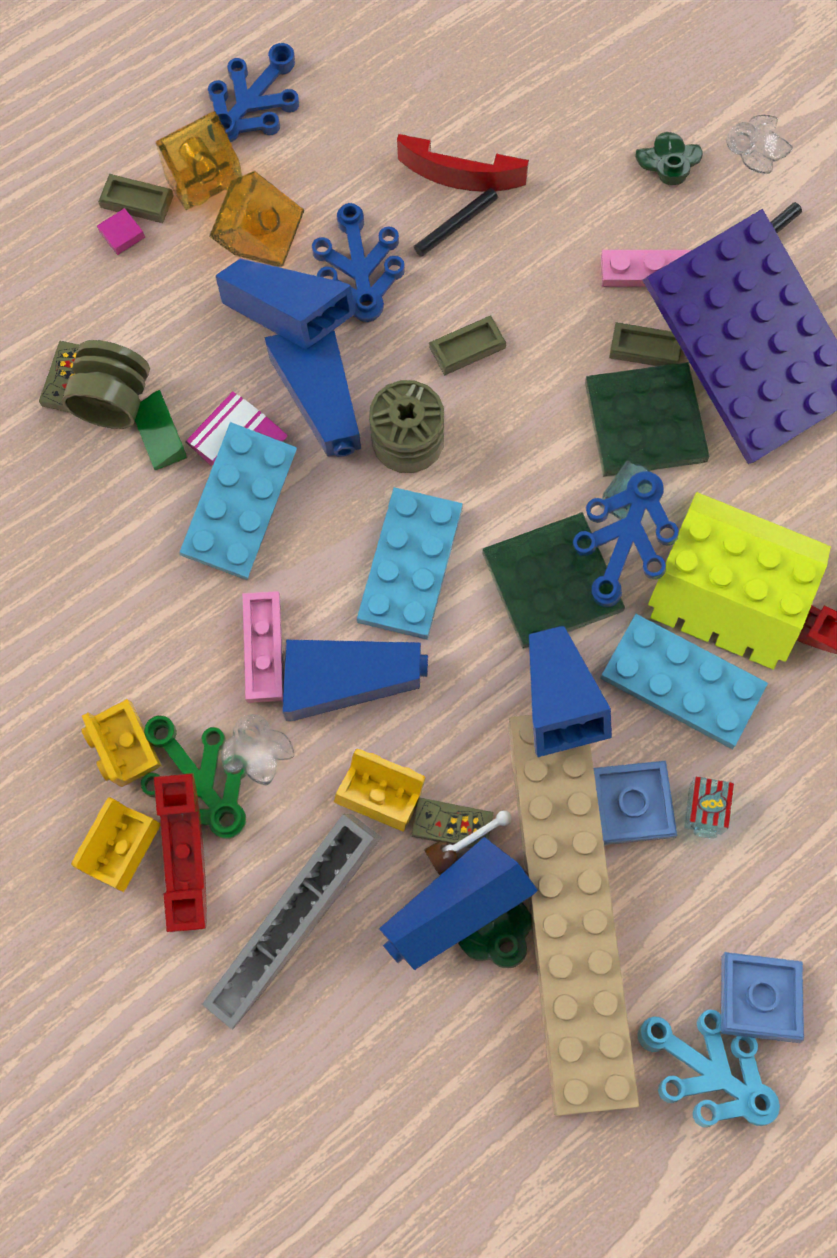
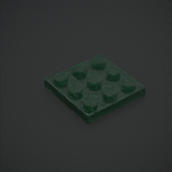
(646, 418)
(547, 580)

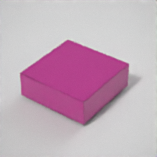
(120, 231)

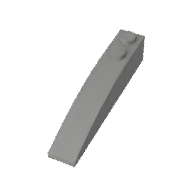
(292, 919)

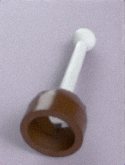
(443, 854)

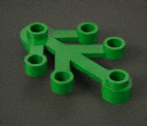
(203, 778)

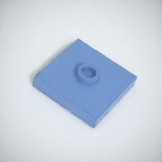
(635, 802)
(762, 997)

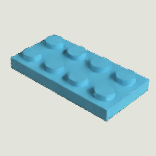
(238, 501)
(410, 563)
(684, 681)

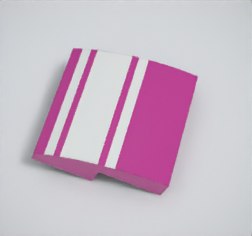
(210, 434)

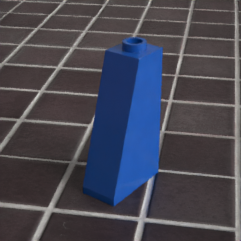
(286, 301)
(319, 390)
(346, 673)
(564, 695)
(457, 904)

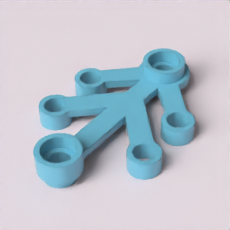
(714, 1072)

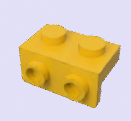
(120, 744)
(380, 789)
(115, 844)

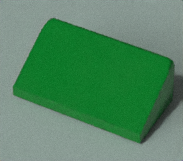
(159, 432)

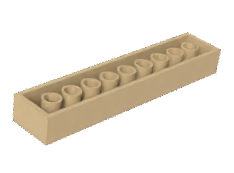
(572, 927)

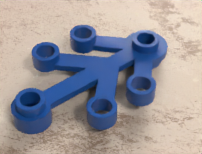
(252, 99)
(359, 266)
(627, 531)

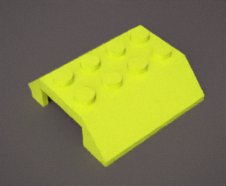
(739, 581)

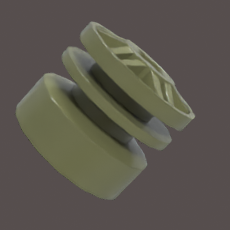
(106, 384)
(409, 443)

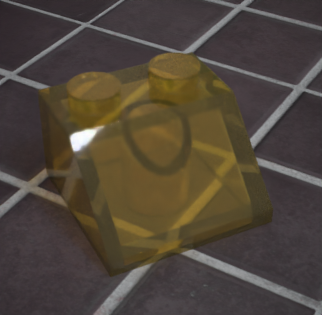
(198, 160)
(257, 220)

